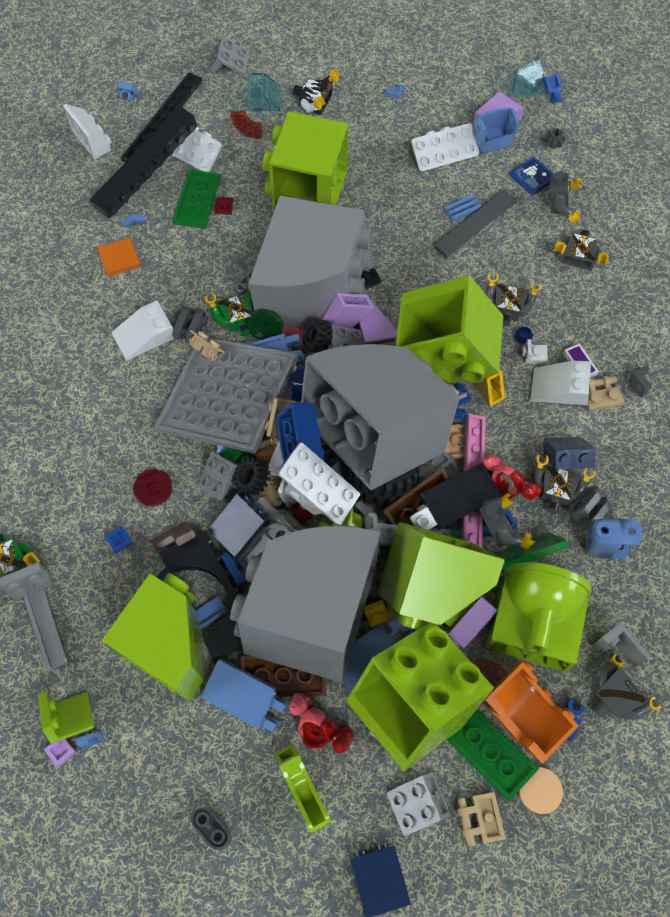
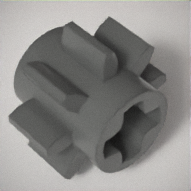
(554, 138)

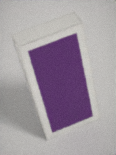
(577, 353)

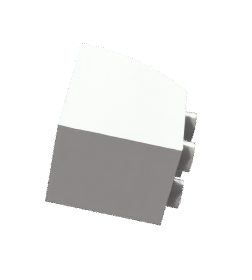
(309, 258)
(379, 408)
(308, 598)

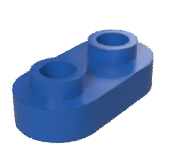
(238, 576)

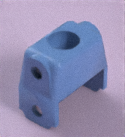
(495, 129)
(608, 535)

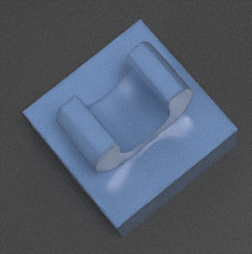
(127, 88)

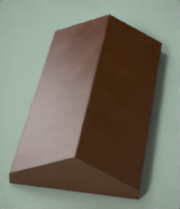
(406, 505)
(284, 678)

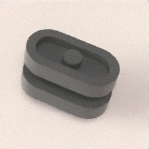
(183, 321)
(590, 507)
(211, 828)

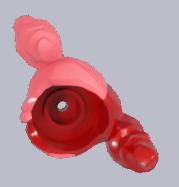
(504, 473)
(317, 737)

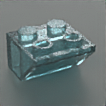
(263, 93)

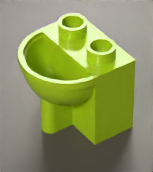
(540, 615)

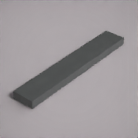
(474, 224)

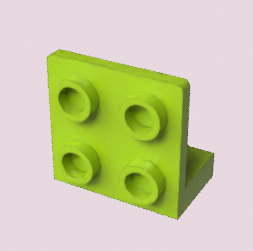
(65, 717)

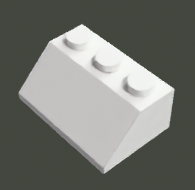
(87, 131)

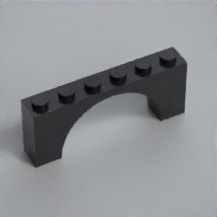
(199, 556)

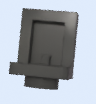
(639, 382)

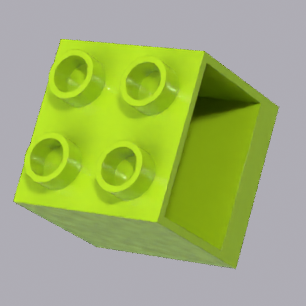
(307, 158)
(452, 329)
(418, 694)

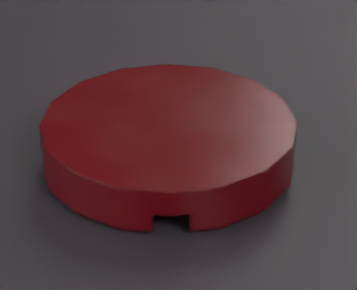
(152, 487)

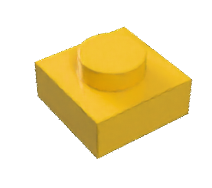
(377, 613)

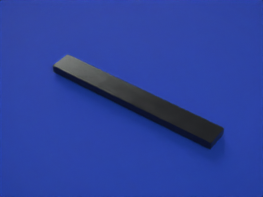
(176, 99)

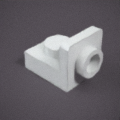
(534, 353)
(423, 518)

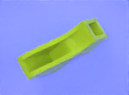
(302, 788)

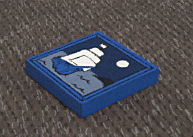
(532, 175)

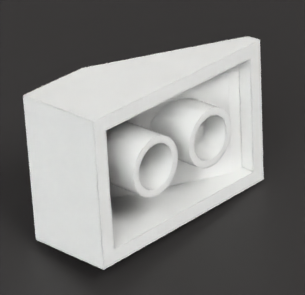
(143, 331)
(562, 383)

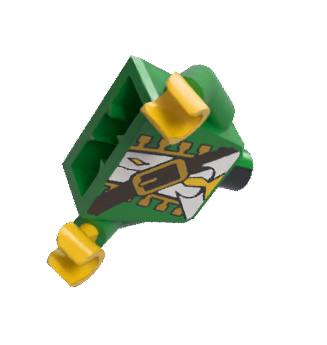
(233, 312)
(14, 556)

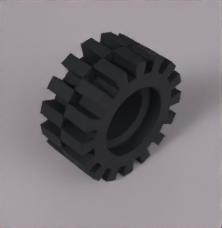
(317, 335)
(260, 476)

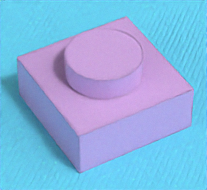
(60, 752)

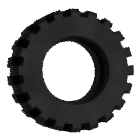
(386, 493)

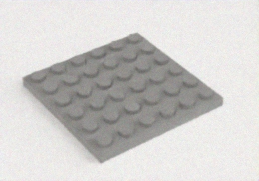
(227, 397)

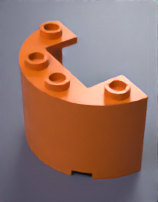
(529, 712)

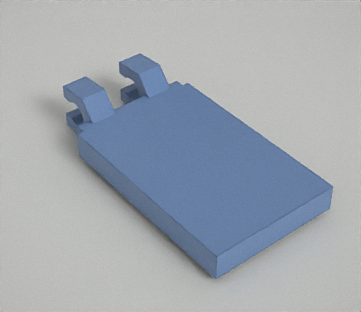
(283, 343)
(368, 647)
(243, 695)

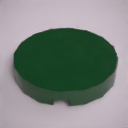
(265, 324)

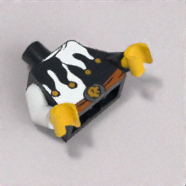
(316, 93)

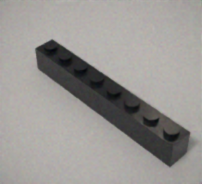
(144, 162)

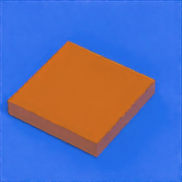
(119, 256)

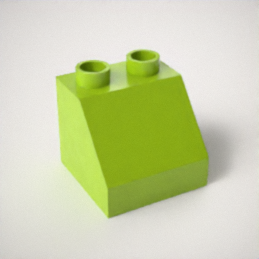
(434, 575)
(162, 634)

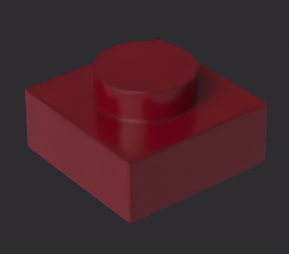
(224, 205)
(300, 514)

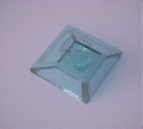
(528, 80)

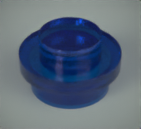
(523, 334)

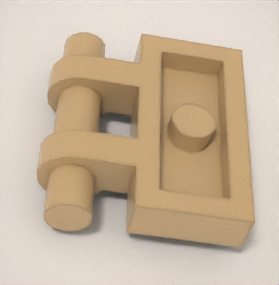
(606, 397)
(488, 819)

